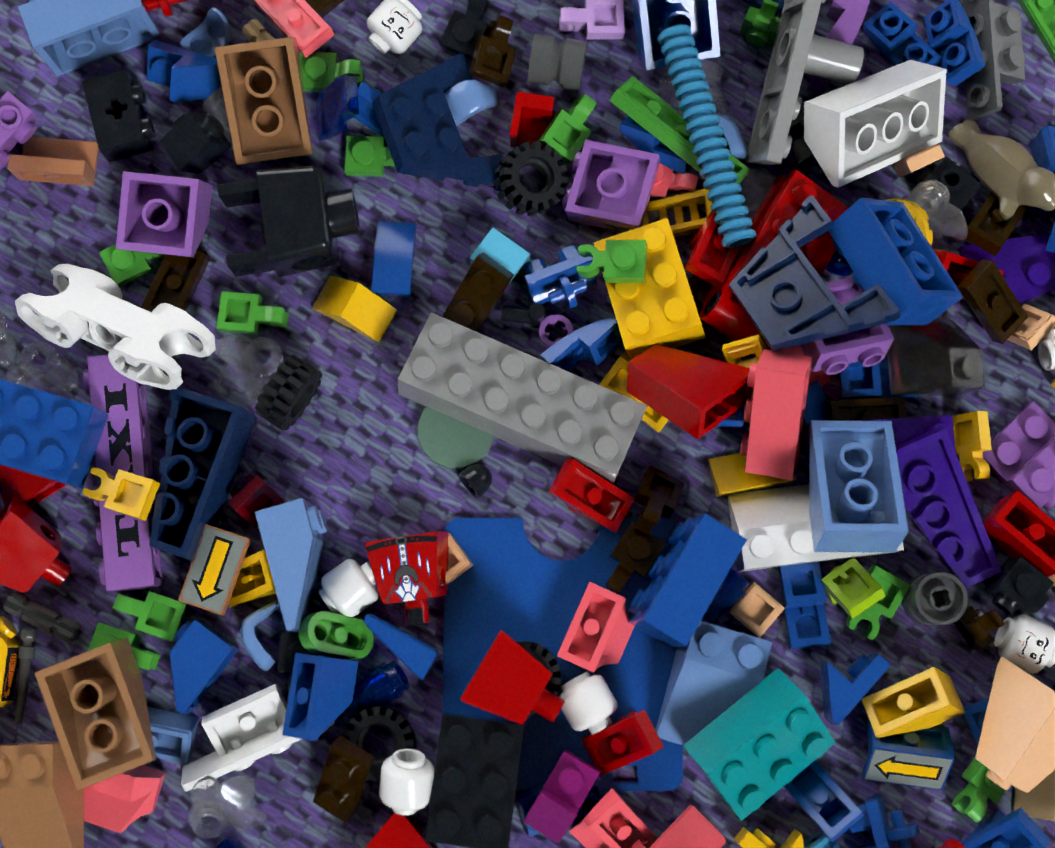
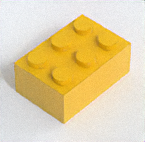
(663, 306)

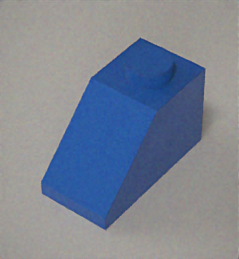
(197, 662)
(318, 694)

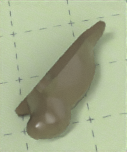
(1005, 169)

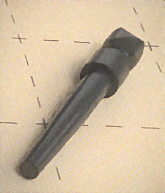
(25, 653)

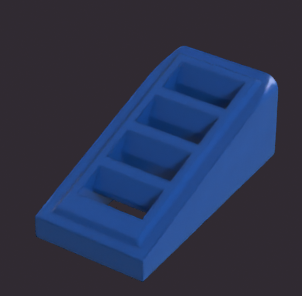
(409, 649)

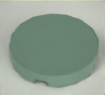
(451, 441)

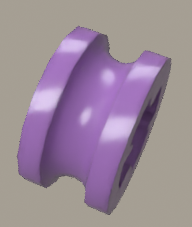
(551, 322)

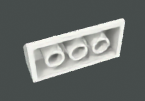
(876, 120)
(778, 529)

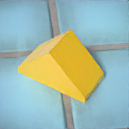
(355, 307)
(253, 580)

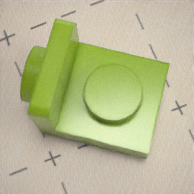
(852, 587)

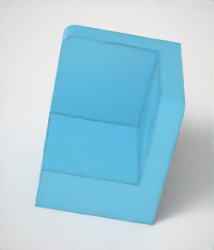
(502, 251)

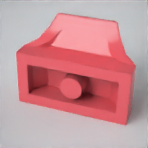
(597, 630)
(123, 798)
(612, 825)

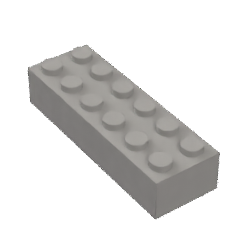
(519, 398)

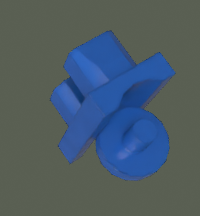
(559, 280)
(877, 820)

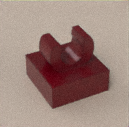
(254, 497)

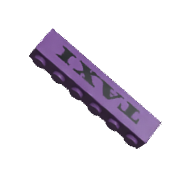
(125, 446)

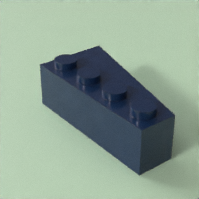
(198, 468)

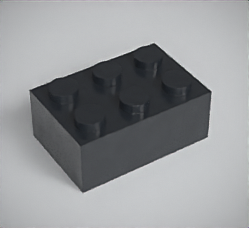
(474, 781)

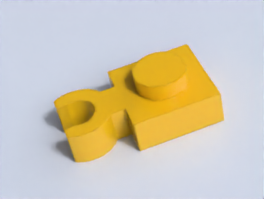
(971, 440)
(124, 494)

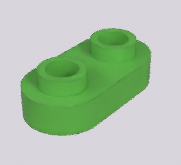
(333, 634)

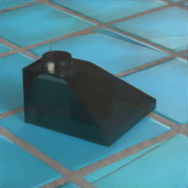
(934, 360)

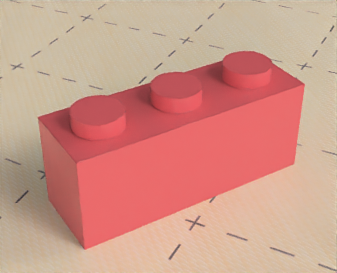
(775, 413)

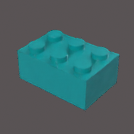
(760, 743)

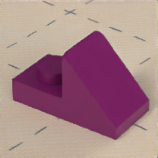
(562, 796)

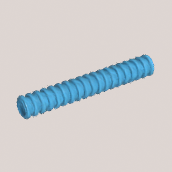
(706, 135)

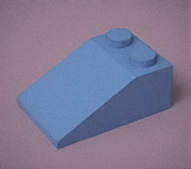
(85, 31)
(855, 487)
(294, 552)
(709, 679)

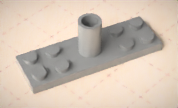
(793, 54)

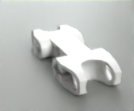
(136, 339)

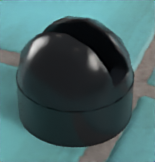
(478, 477)

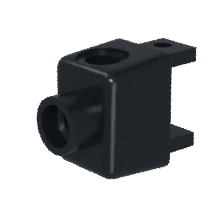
(298, 220)

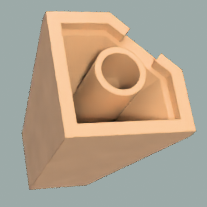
(1018, 729)

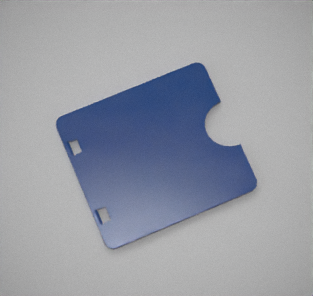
(535, 602)

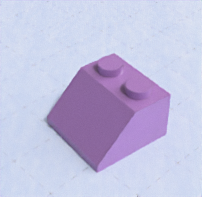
(162, 214)

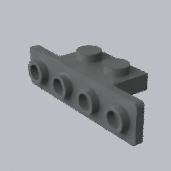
(1002, 49)

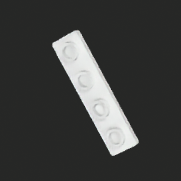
(241, 735)

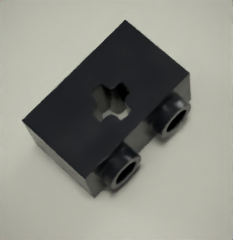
(108, 97)

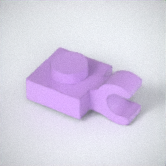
(600, 18)

